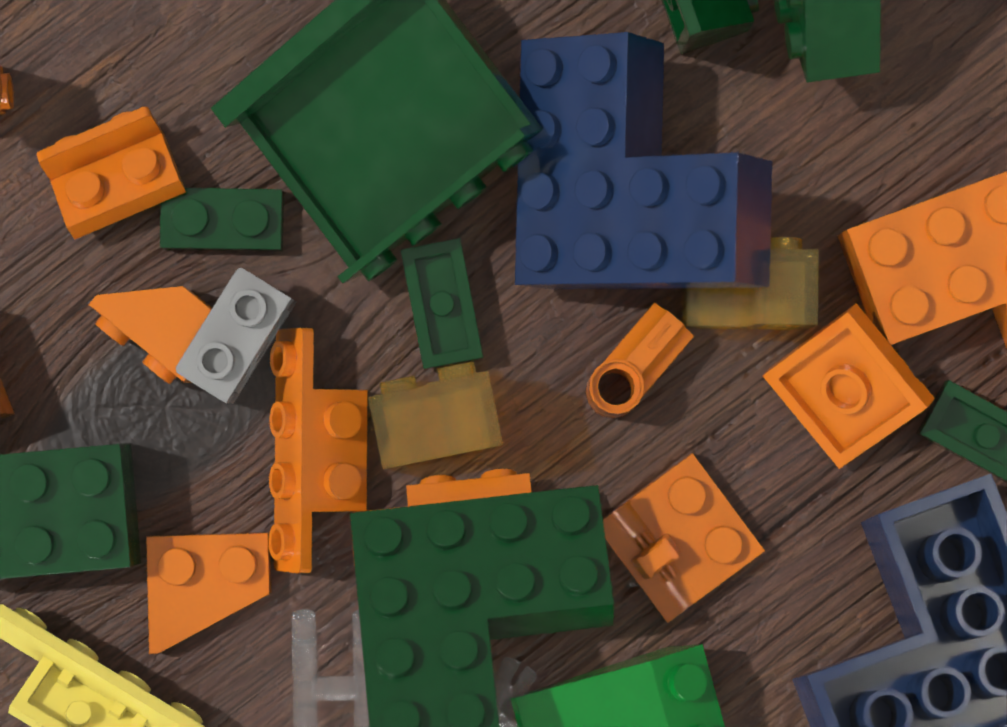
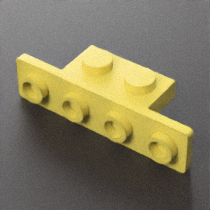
(77, 690)

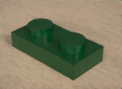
(223, 220)
(441, 303)
(968, 428)

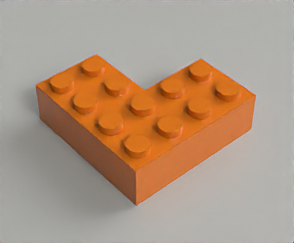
(933, 261)

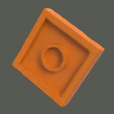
(848, 386)
(680, 537)

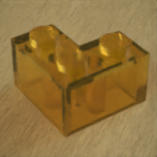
(785, 305)
(435, 418)

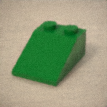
(646, 691)

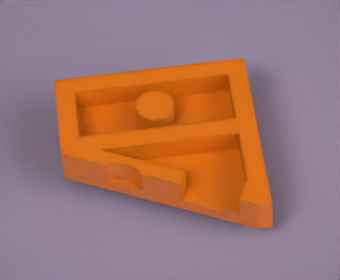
(202, 581)

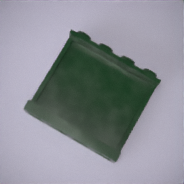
(381, 123)

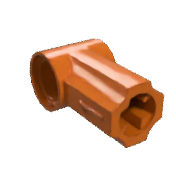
(640, 359)

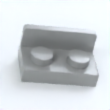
(235, 336)

